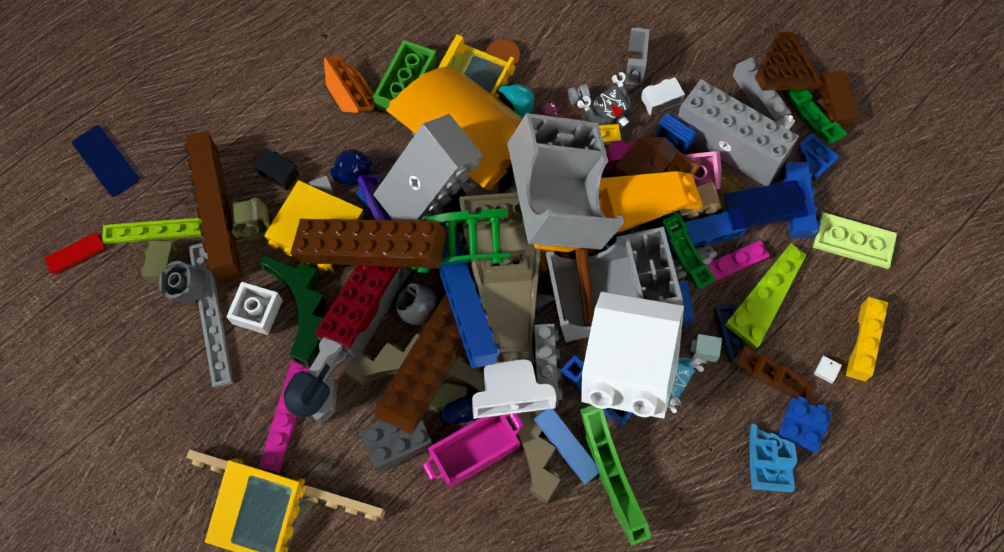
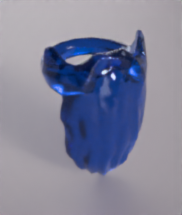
(459, 410)

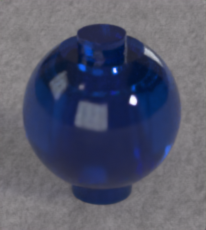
(349, 166)

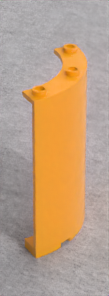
(475, 110)

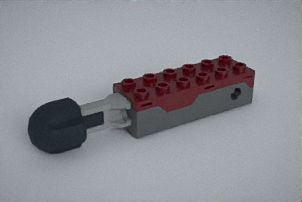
(345, 332)

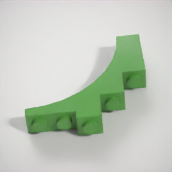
(613, 477)

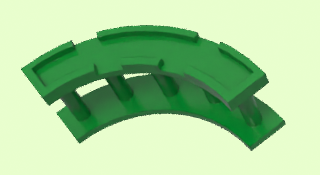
(451, 220)

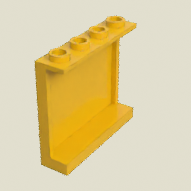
(307, 203)

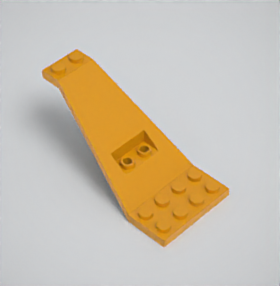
(643, 199)

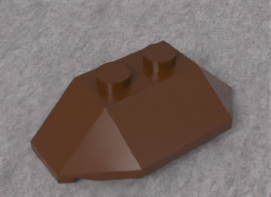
(646, 157)

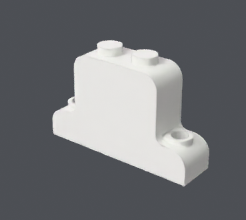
(511, 390)

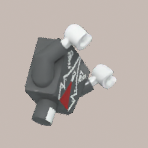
(610, 106)

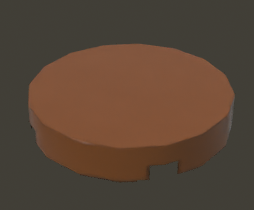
(504, 50)

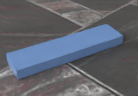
(567, 445)

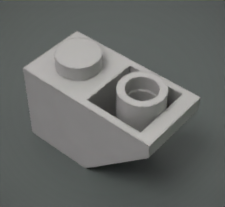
(329, 406)

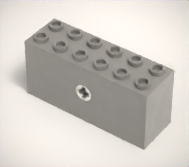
(739, 132)
(428, 171)

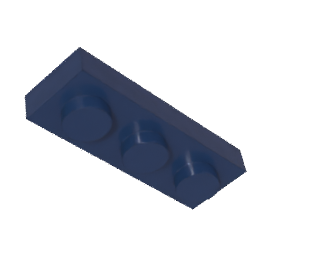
(731, 340)

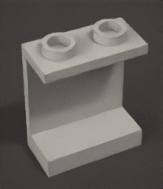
(636, 67)

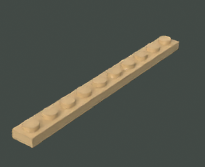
(313, 494)

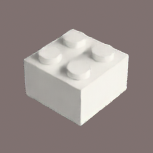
(254, 308)

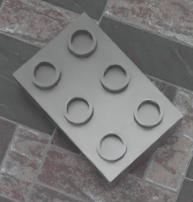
(558, 181)
(632, 267)

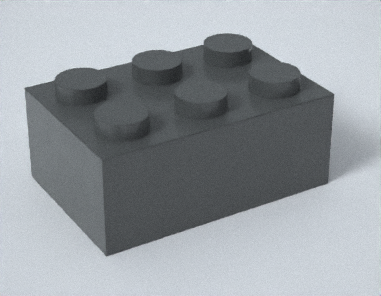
(391, 446)

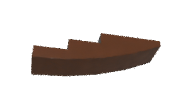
(772, 374)

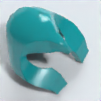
(520, 97)

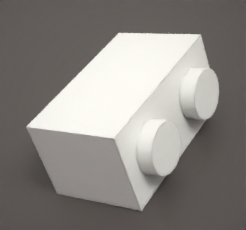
(662, 96)

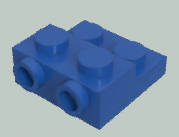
(804, 424)

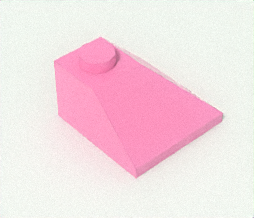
(710, 168)

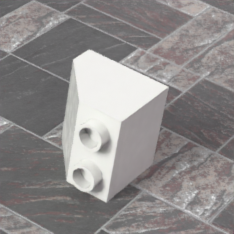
(632, 354)

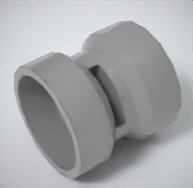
(576, 94)

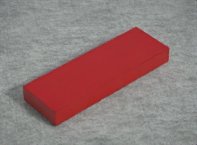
(74, 253)

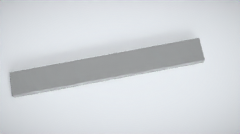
(212, 323)

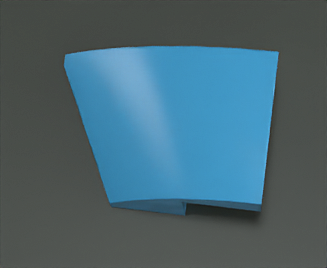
(771, 461)

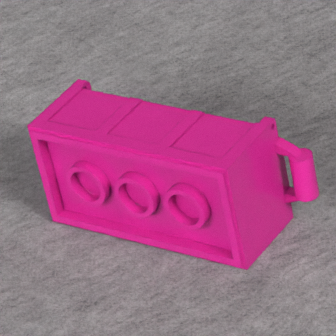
(473, 448)

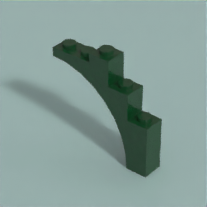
(309, 303)

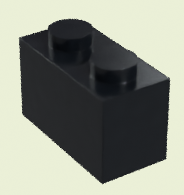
(276, 169)

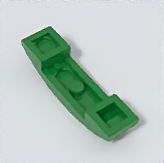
(814, 117)
(686, 252)

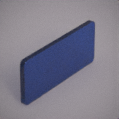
(105, 161)

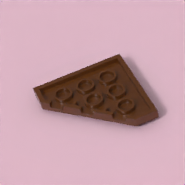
(787, 66)

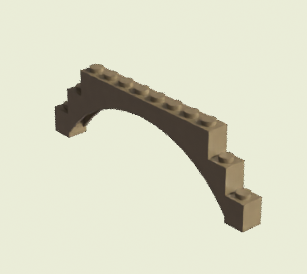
(537, 450)

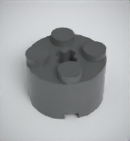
(182, 282)

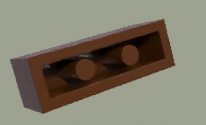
(839, 99)

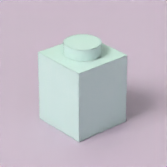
(706, 347)

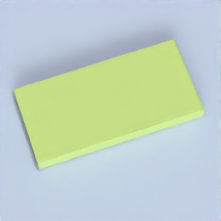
(855, 240)

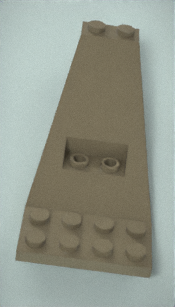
(507, 289)

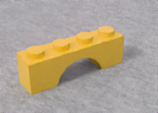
(871, 324)

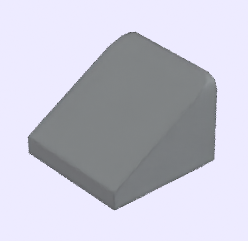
(322, 184)

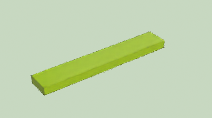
(151, 230)

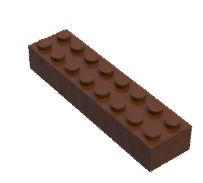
(213, 207)
(370, 242)
(422, 371)

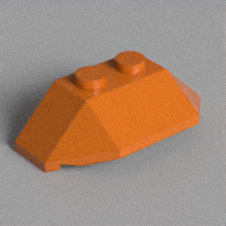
(347, 86)

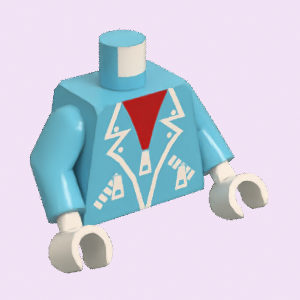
(684, 373)

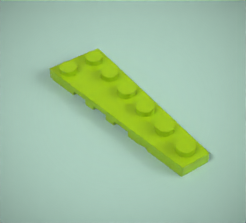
(761, 305)

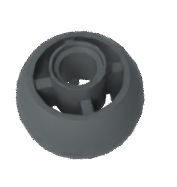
(416, 303)

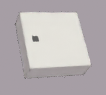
(827, 369)

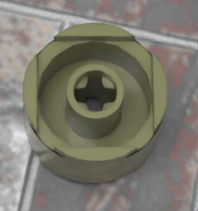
(249, 219)

